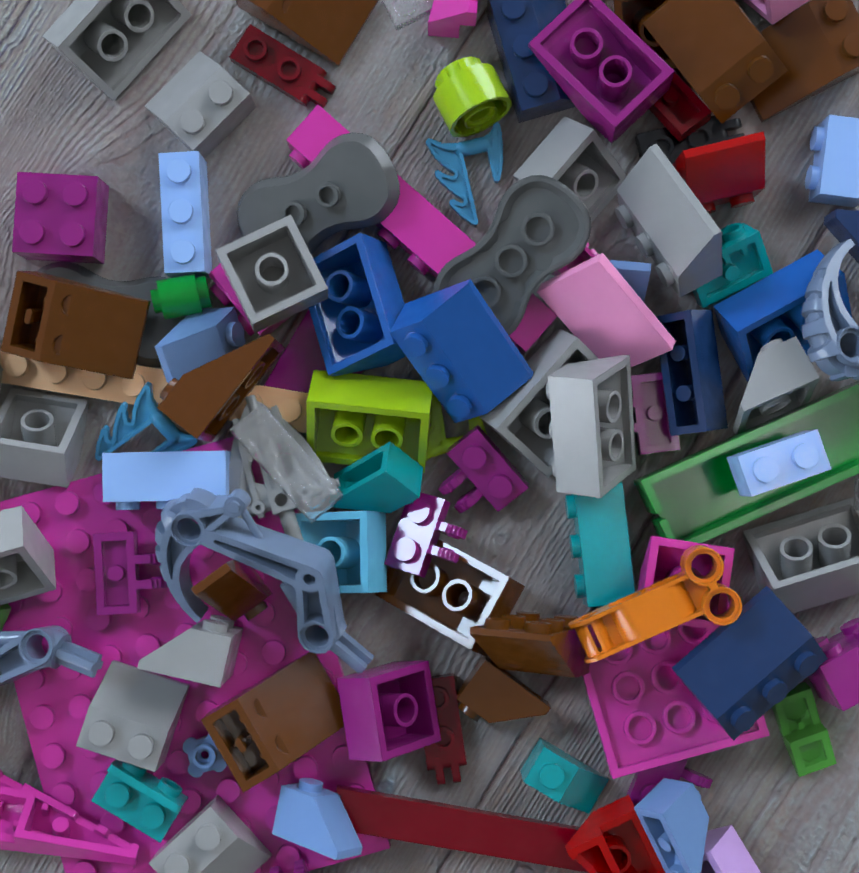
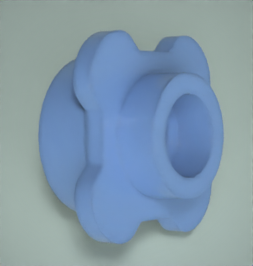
(198, 764)

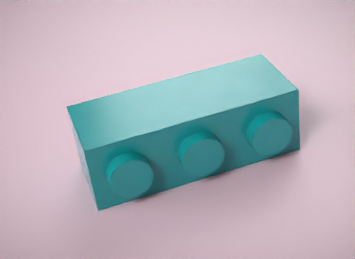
(601, 547)

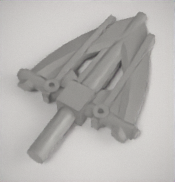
(268, 495)

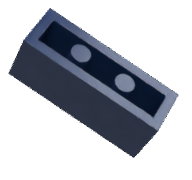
(692, 374)

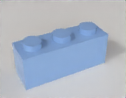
(185, 214)
(162, 476)

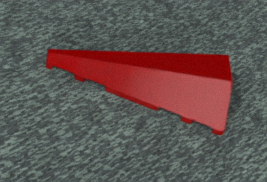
(614, 842)

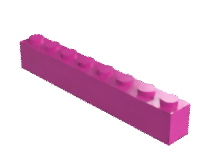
(414, 224)

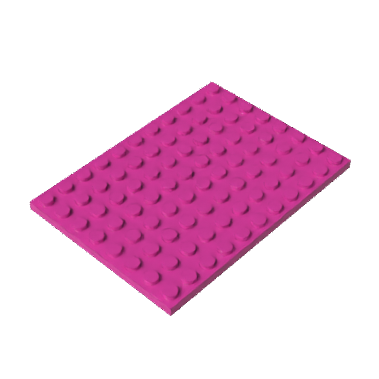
(59, 698)

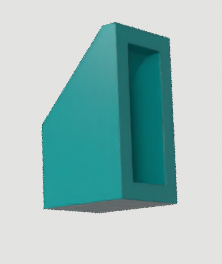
(380, 481)
(562, 777)

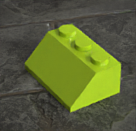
(362, 412)

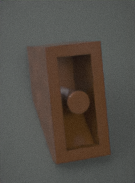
(498, 695)

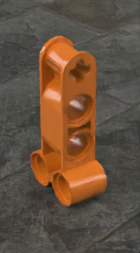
(657, 608)

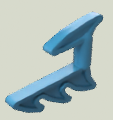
(452, 158)
(143, 414)

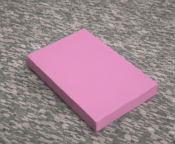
(606, 312)

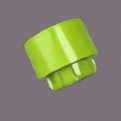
(470, 96)

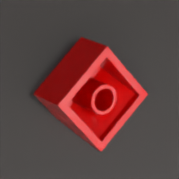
(725, 171)

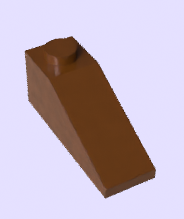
(234, 591)

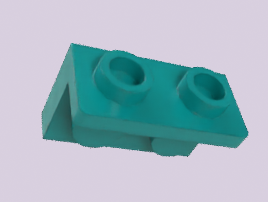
(742, 264)
(140, 798)

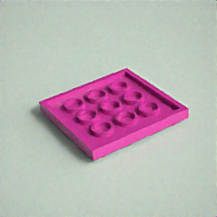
(646, 709)

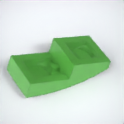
(803, 731)

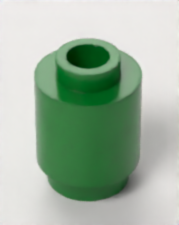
(181, 296)

